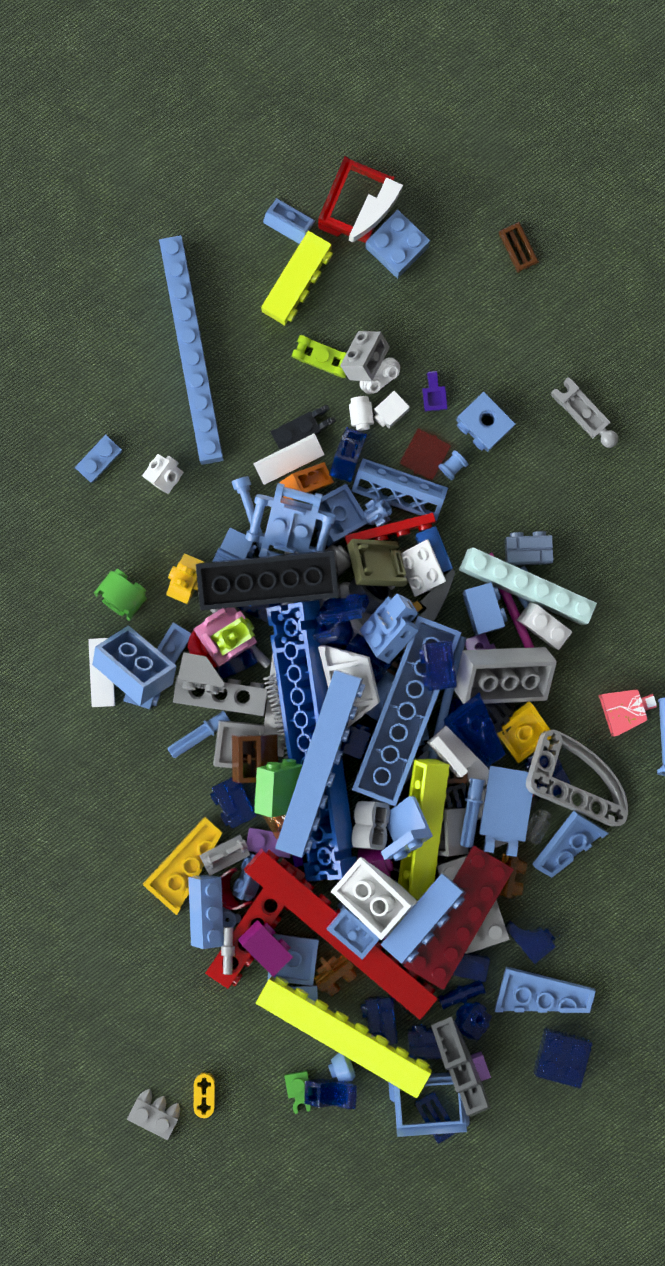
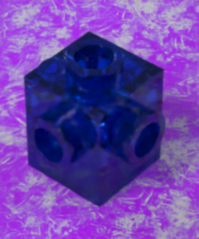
(472, 1020)

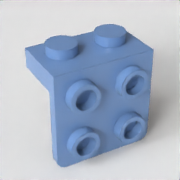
(407, 829)

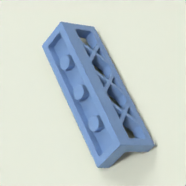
(401, 485)

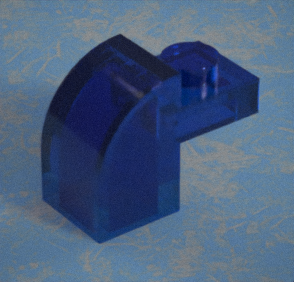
(330, 1093)

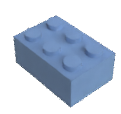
(134, 665)

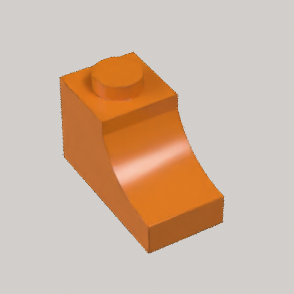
(309, 479)

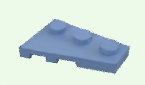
(571, 838)

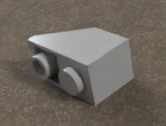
(199, 673)

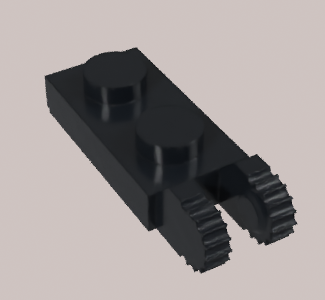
(301, 428)

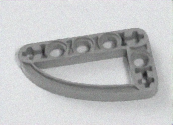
(545, 777)

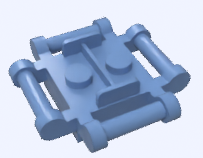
(290, 522)

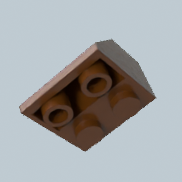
(250, 753)

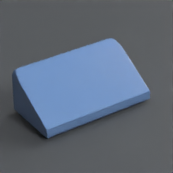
(288, 221)

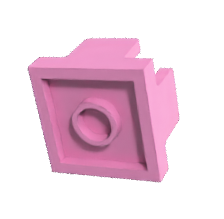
(215, 623)

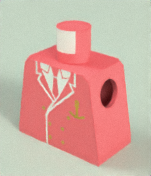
(625, 710)

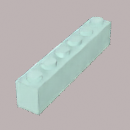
(527, 586)

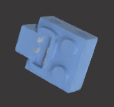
(390, 627)

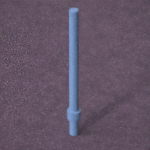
(447, 696)

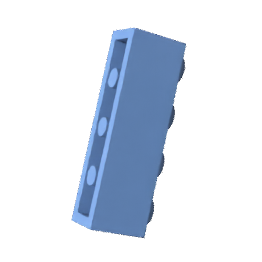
(423, 919)

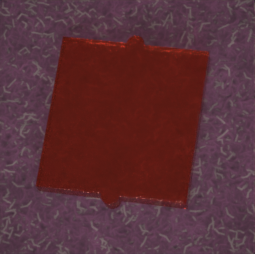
(424, 454)

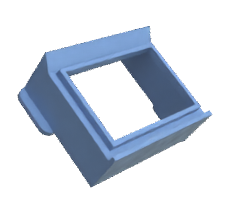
(432, 1127)

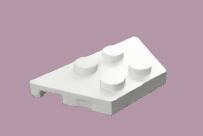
(356, 665)

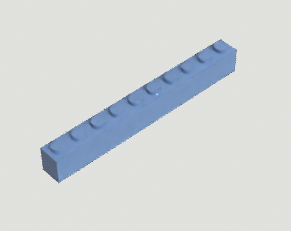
(191, 350)

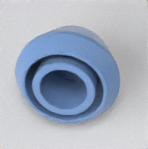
(342, 1068)

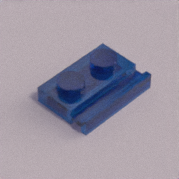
(342, 609)

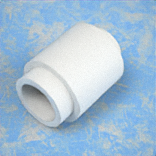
(361, 413)

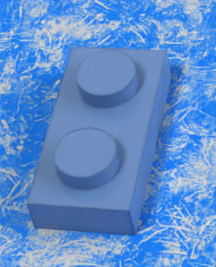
(98, 459)
(174, 642)

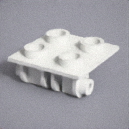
(422, 568)

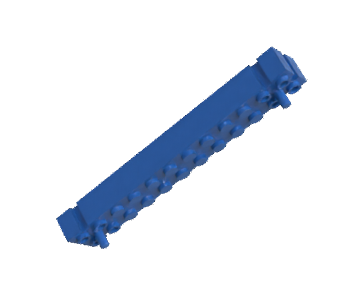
(301, 696)

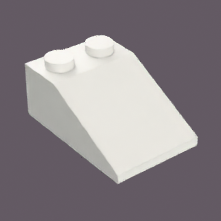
(374, 897)

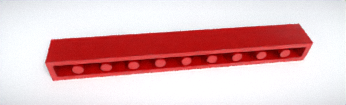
(318, 915)

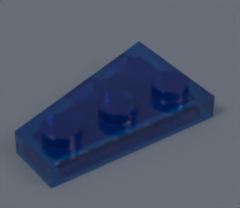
(476, 730)

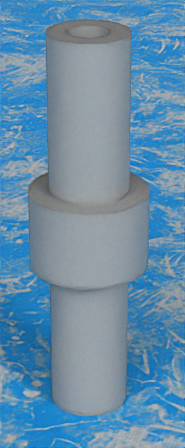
(228, 951)

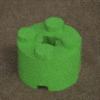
(121, 594)

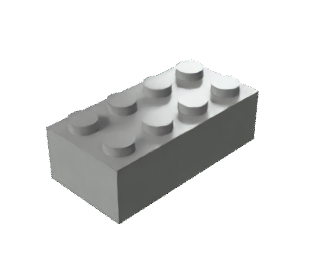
(505, 674)
(493, 927)

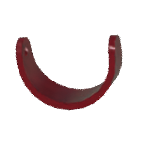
(228, 900)

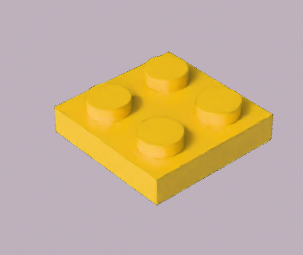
(524, 732)

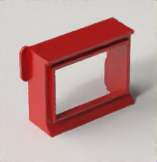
(332, 225)

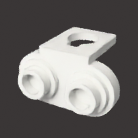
(387, 372)

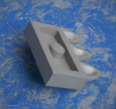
(153, 1116)

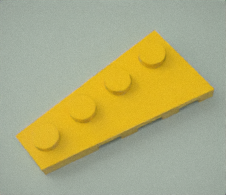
(171, 879)

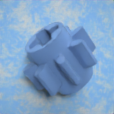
(377, 512)

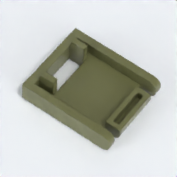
(380, 564)

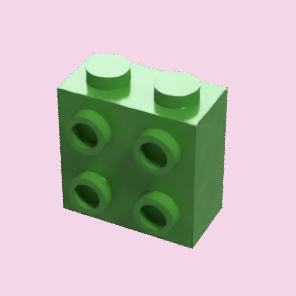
(276, 787)

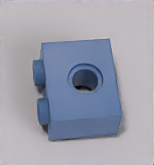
(484, 436)

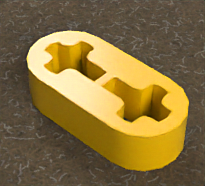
(210, 1095)

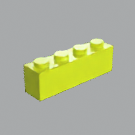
(296, 278)

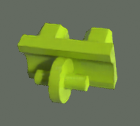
(233, 635)

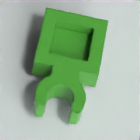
(296, 1088)

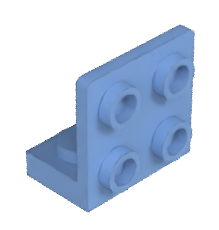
(352, 932)

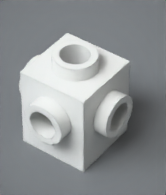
(163, 473)

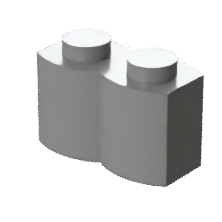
(370, 825)

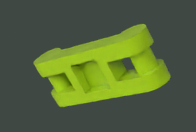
(321, 356)

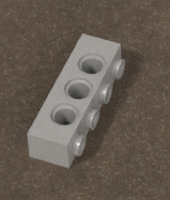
(254, 706)

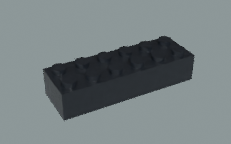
(268, 580)

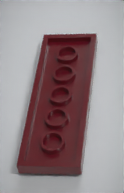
(482, 880)

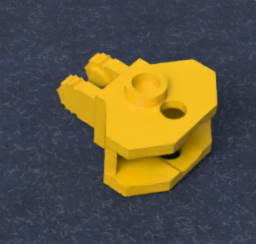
(183, 579)

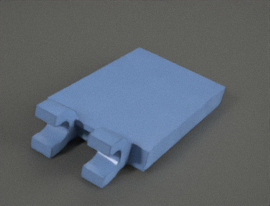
(505, 809)

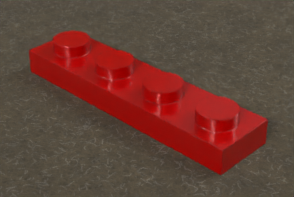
(400, 528)

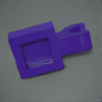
(434, 396)

